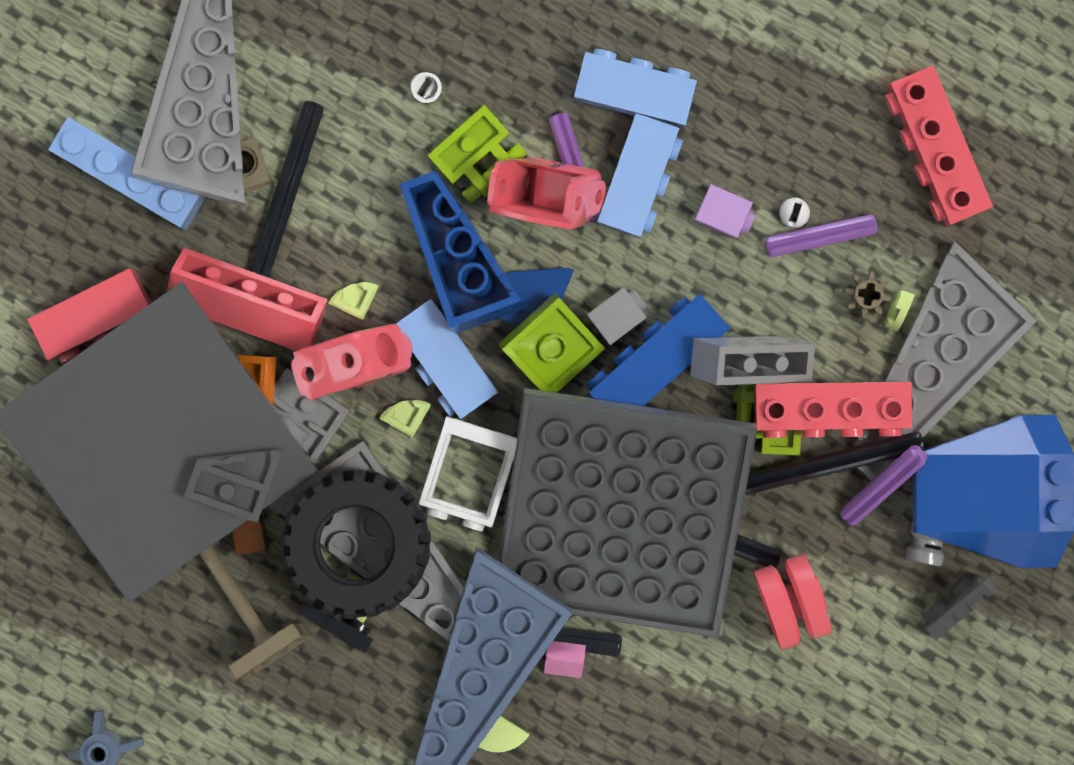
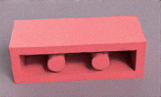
(88, 315)

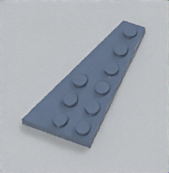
(493, 648)

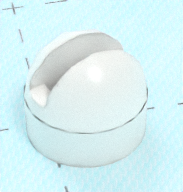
(432, 91)
(787, 208)

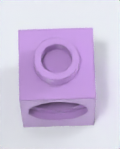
(725, 212)

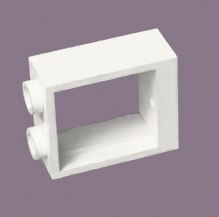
(441, 508)

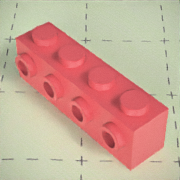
(938, 146)
(247, 304)
(832, 406)

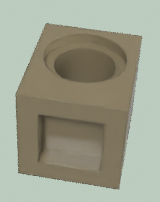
(260, 174)

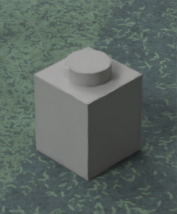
(618, 314)

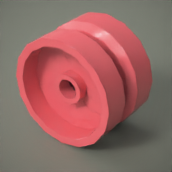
(797, 600)

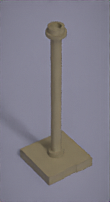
(268, 646)

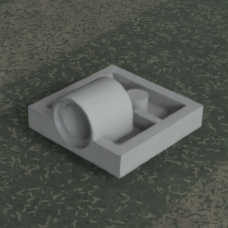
(310, 421)

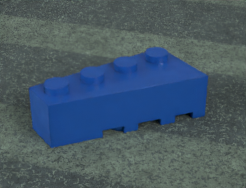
(460, 262)
(661, 358)

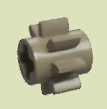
(876, 288)

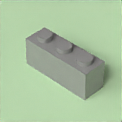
(752, 360)

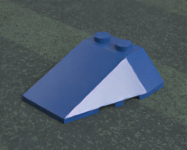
(1001, 492)

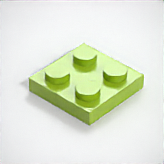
(551, 345)

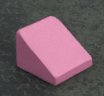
(565, 659)

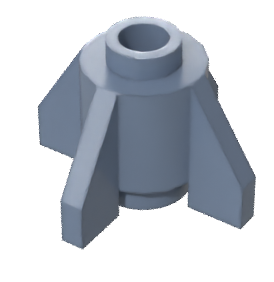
(107, 740)

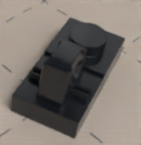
(352, 633)

